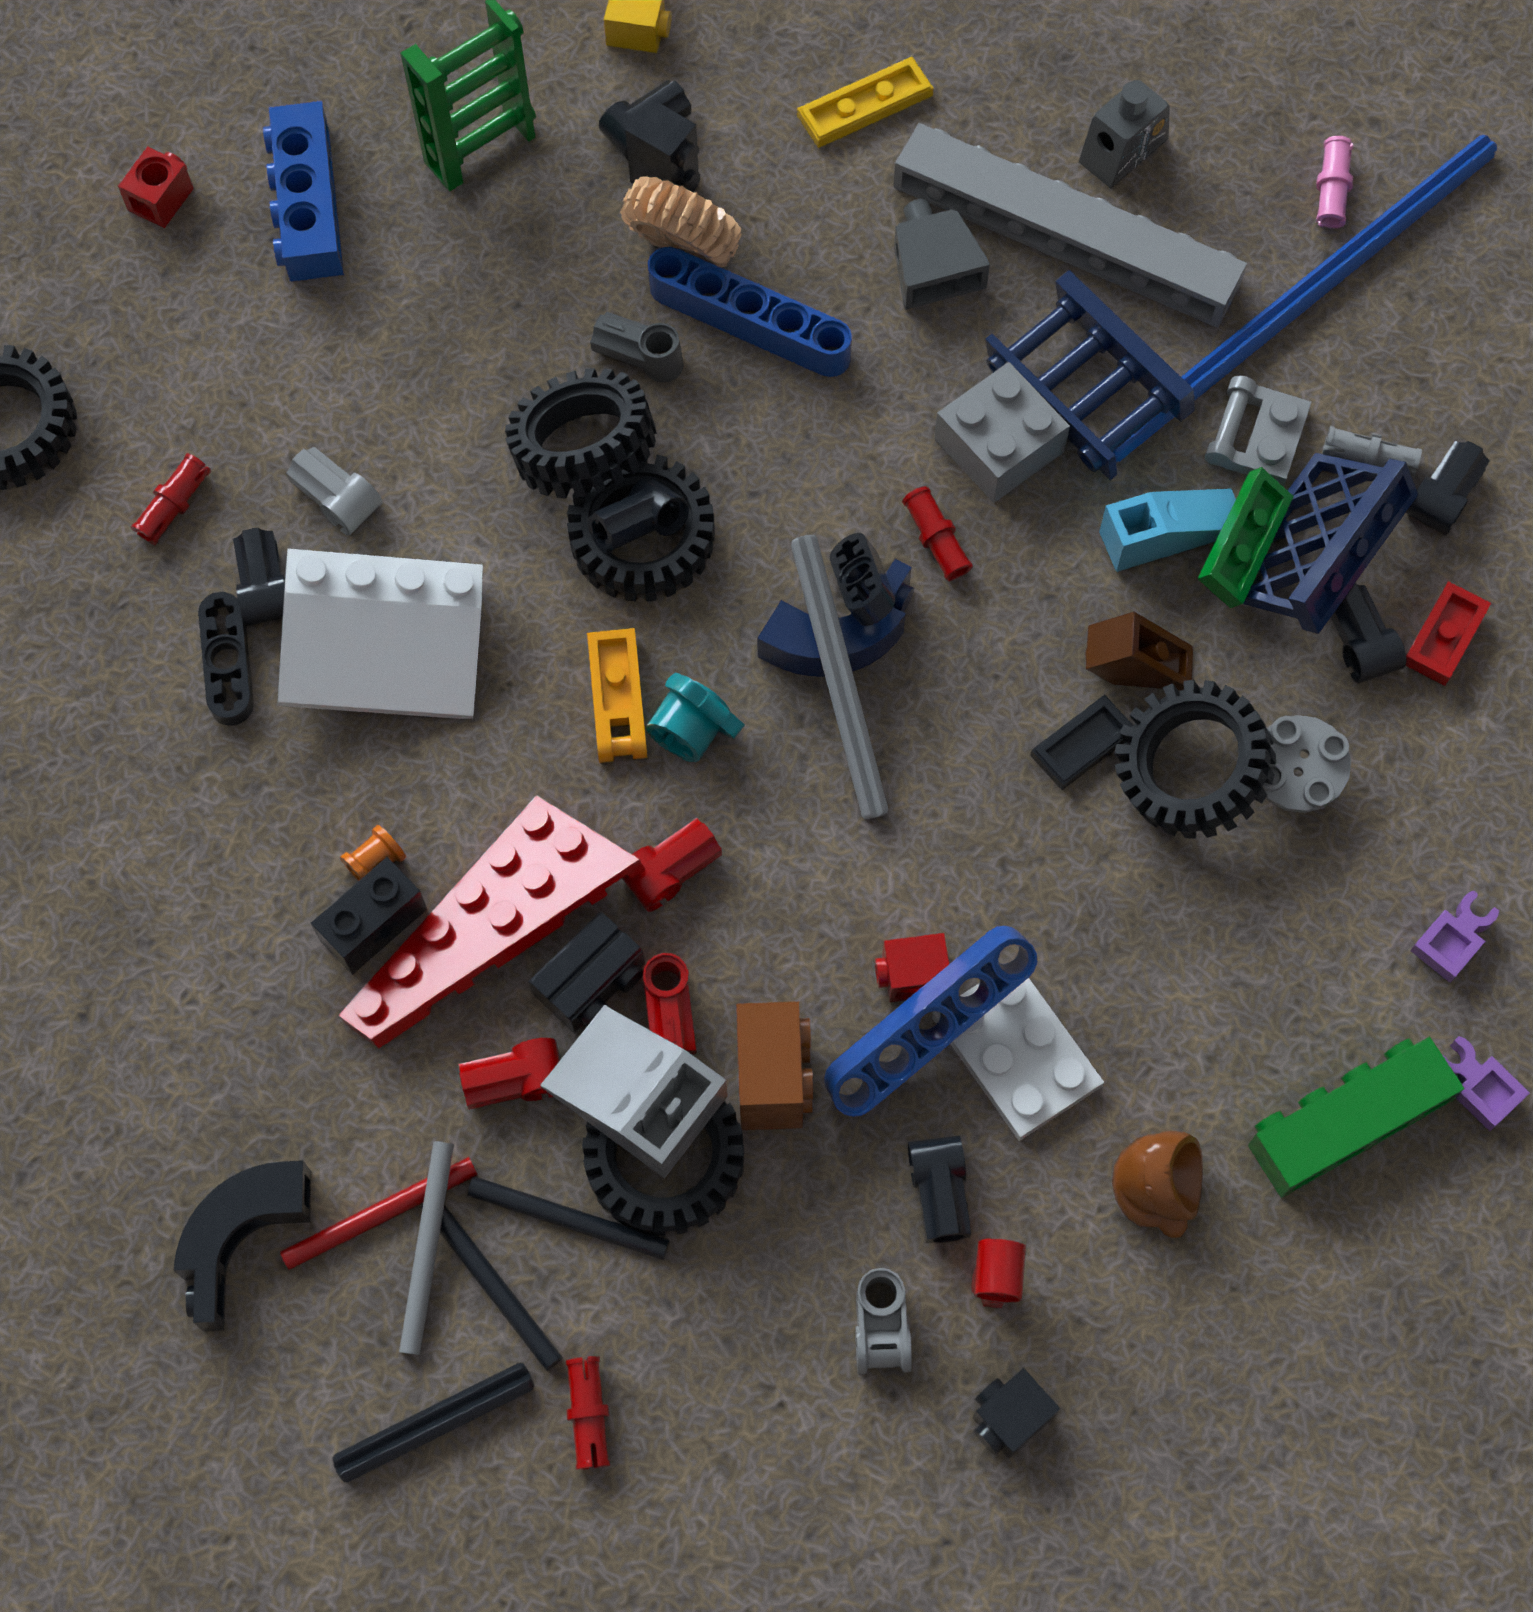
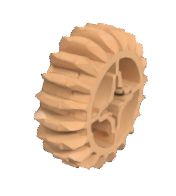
(680, 219)

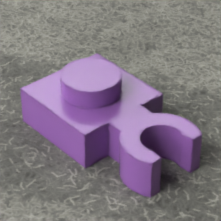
(1452, 940)
(1489, 1087)

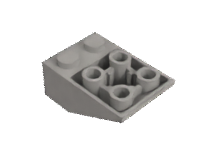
(637, 1089)

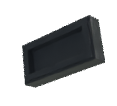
(1081, 742)

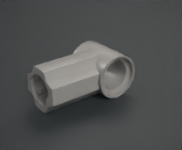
(341, 496)

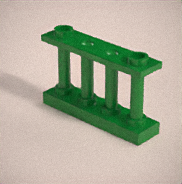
(434, 101)

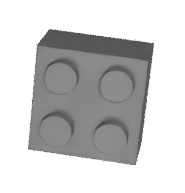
(1001, 432)

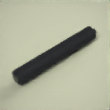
(432, 1422)

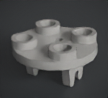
(1323, 771)

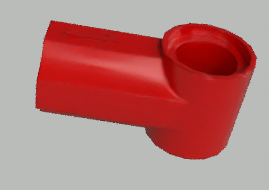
(672, 864)
(670, 1010)
(510, 1074)
(999, 1272)

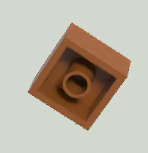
(770, 1060)

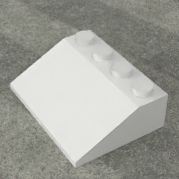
(380, 634)

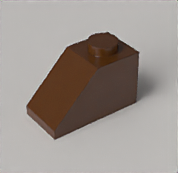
(1137, 653)

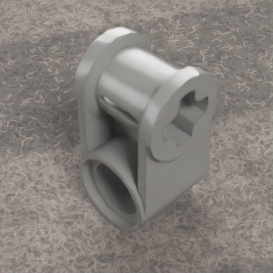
(883, 1326)

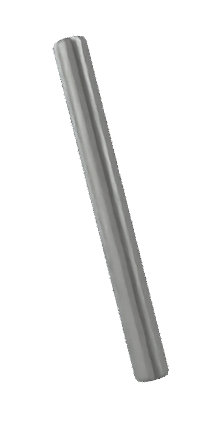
(839, 677)

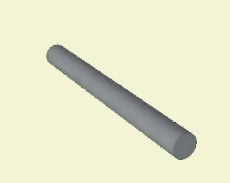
(426, 1248)

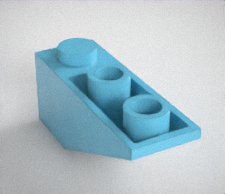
(1163, 524)

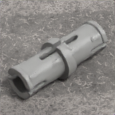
(1369, 449)

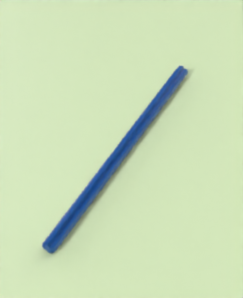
(1324, 278)

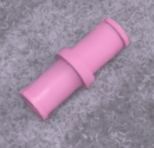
(1334, 182)

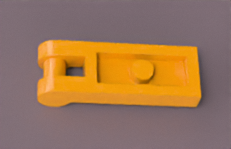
(616, 693)

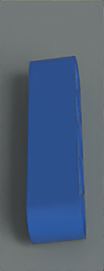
(738, 295)
(922, 1045)

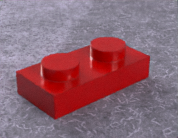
(1446, 633)

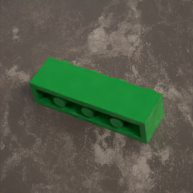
(1355, 1115)

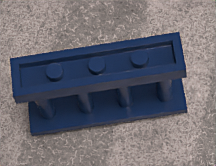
(1134, 362)

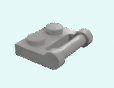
(1273, 435)

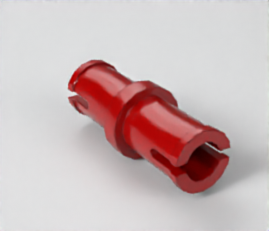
(171, 499)
(937, 533)
(587, 1412)

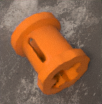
(372, 853)

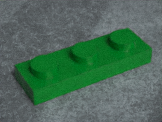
(1245, 537)

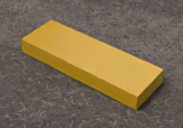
(865, 102)

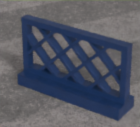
(1347, 547)

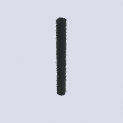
(568, 1218)
(498, 1291)

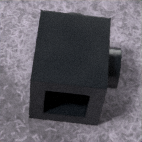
(1012, 1413)

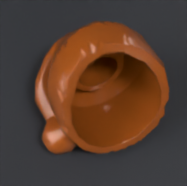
(1160, 1181)

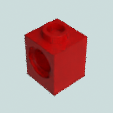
(156, 186)
(910, 964)

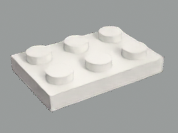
(1025, 1060)

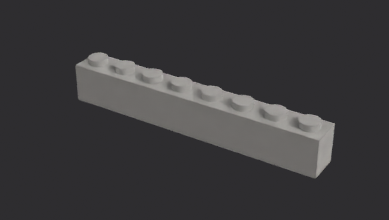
(1069, 224)

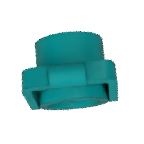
(691, 719)

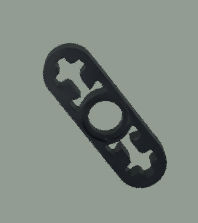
(862, 579)
(210, 647)

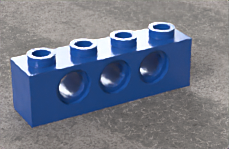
(303, 163)

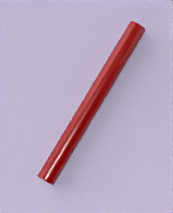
(370, 1217)

